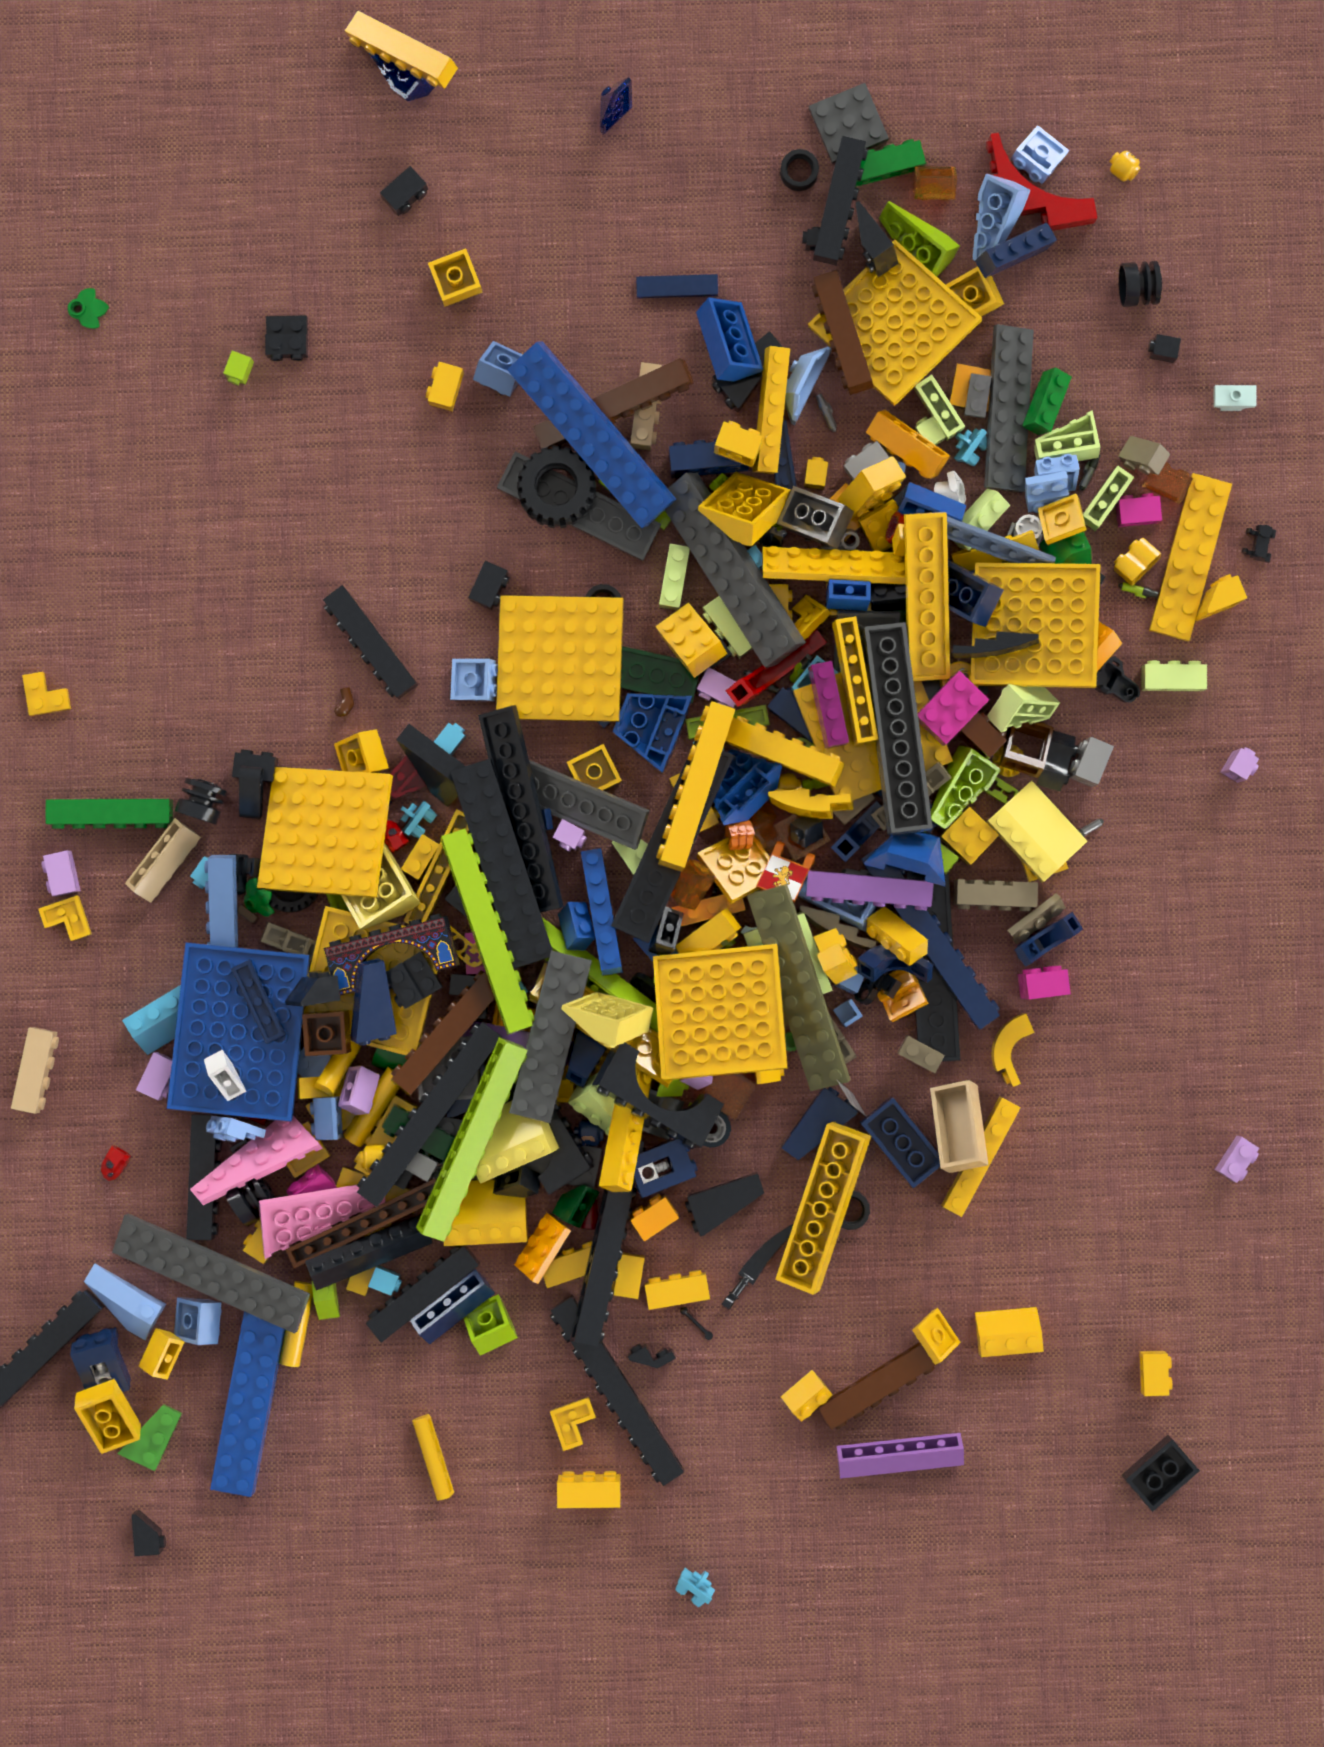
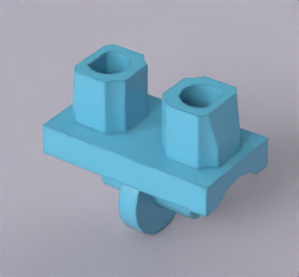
(968, 444)
(423, 811)
(697, 1585)

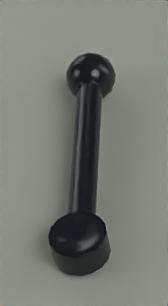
(708, 1335)

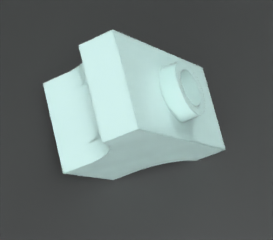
(1234, 397)

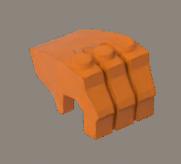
(739, 835)

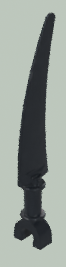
(756, 1264)

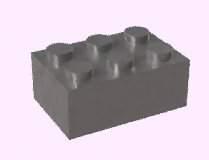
(815, 517)

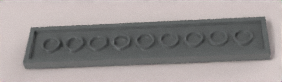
(211, 1273)

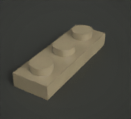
(1036, 919)

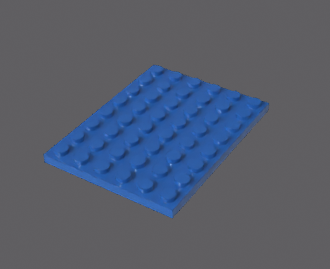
(217, 1018)

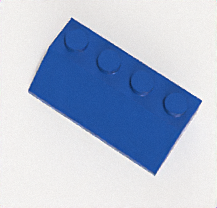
(728, 339)

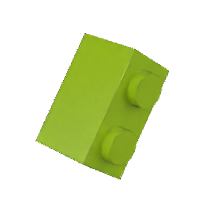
(490, 1325)

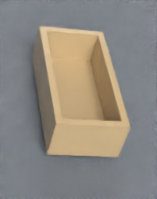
(959, 1126)

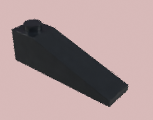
(431, 763)

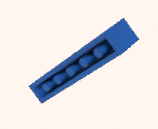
(601, 912)

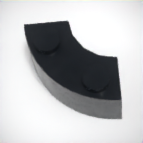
(1058, 758)

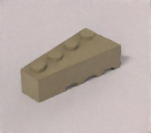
(995, 893)

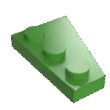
(153, 1438)

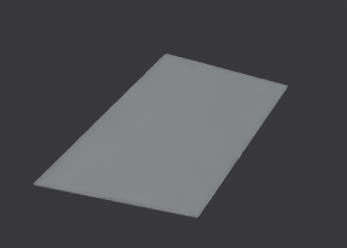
(851, 1098)

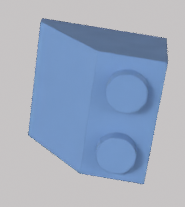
(493, 368)
(327, 1118)
(198, 1320)

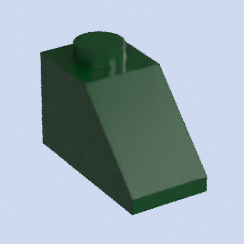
(575, 1205)

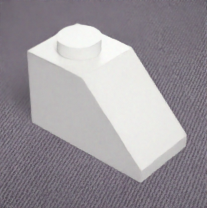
(224, 1075)

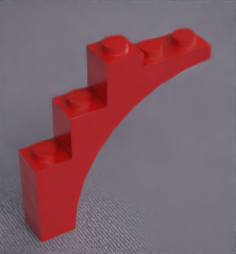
(1057, 210)

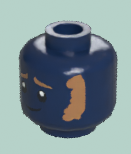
(589, 1133)

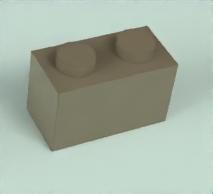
(1144, 455)
(920, 1054)

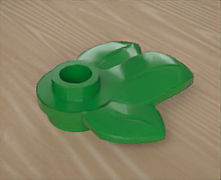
(91, 308)
(257, 899)

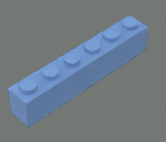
(222, 900)

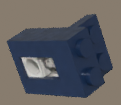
(680, 1163)
(95, 1350)

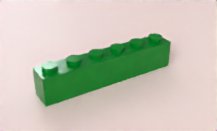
(109, 812)

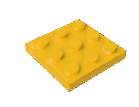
(735, 870)

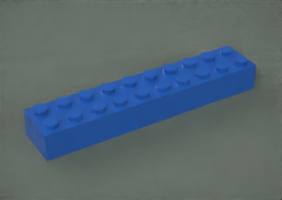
(591, 434)
(248, 1407)

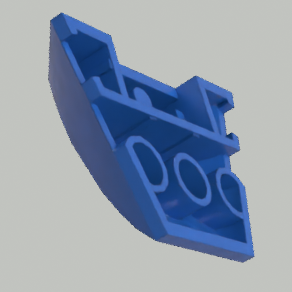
(652, 725)
(745, 787)
(912, 852)

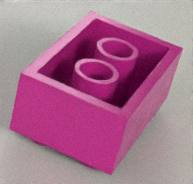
(951, 708)
(1045, 983)

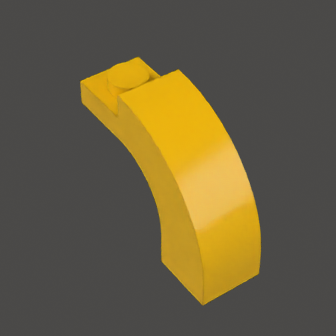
(1003, 1044)

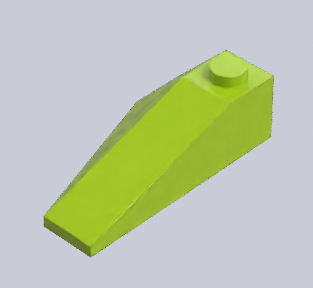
(921, 239)
(970, 777)

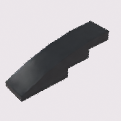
(1004, 643)

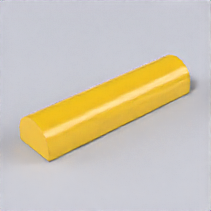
(336, 1070)
(363, 1124)
(294, 1342)
(433, 1457)

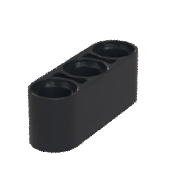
(250, 792)

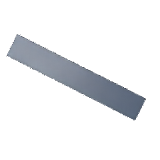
(994, 544)

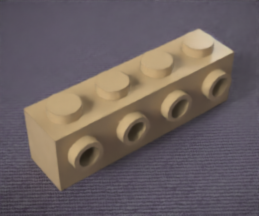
(644, 420)
(162, 860)
(34, 1070)

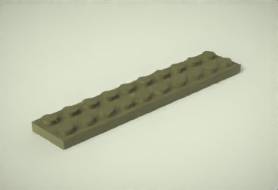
(800, 988)

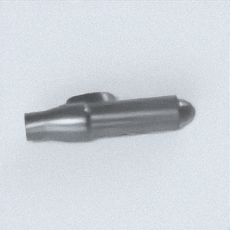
(827, 412)

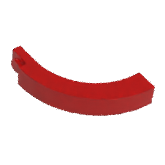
(764, 677)

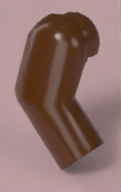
(347, 703)

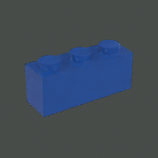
(921, 500)

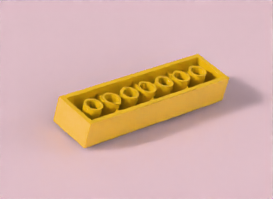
(697, 783)
(823, 1207)

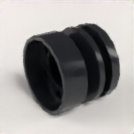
(1138, 283)
(201, 800)
(246, 1201)

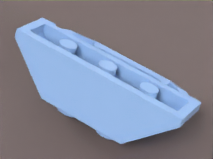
(802, 380)

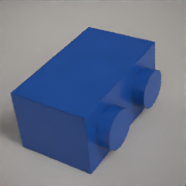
(848, 595)
(576, 926)

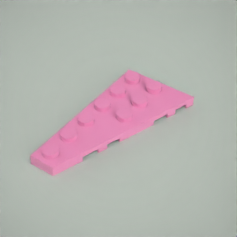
(257, 1159)
(306, 1215)

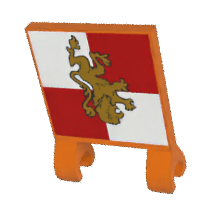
(784, 871)

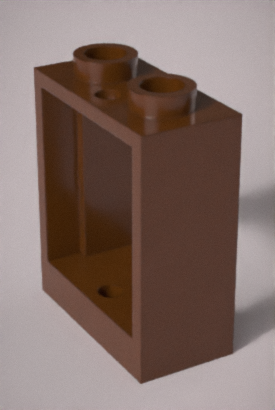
(1024, 763)

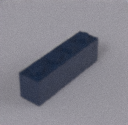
(1015, 250)
(452, 1306)

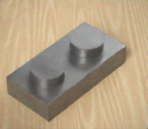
(977, 395)

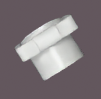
(952, 488)
(1025, 524)

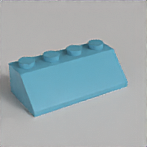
(155, 1023)

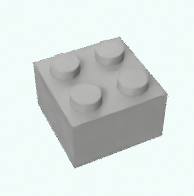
(1090, 761)

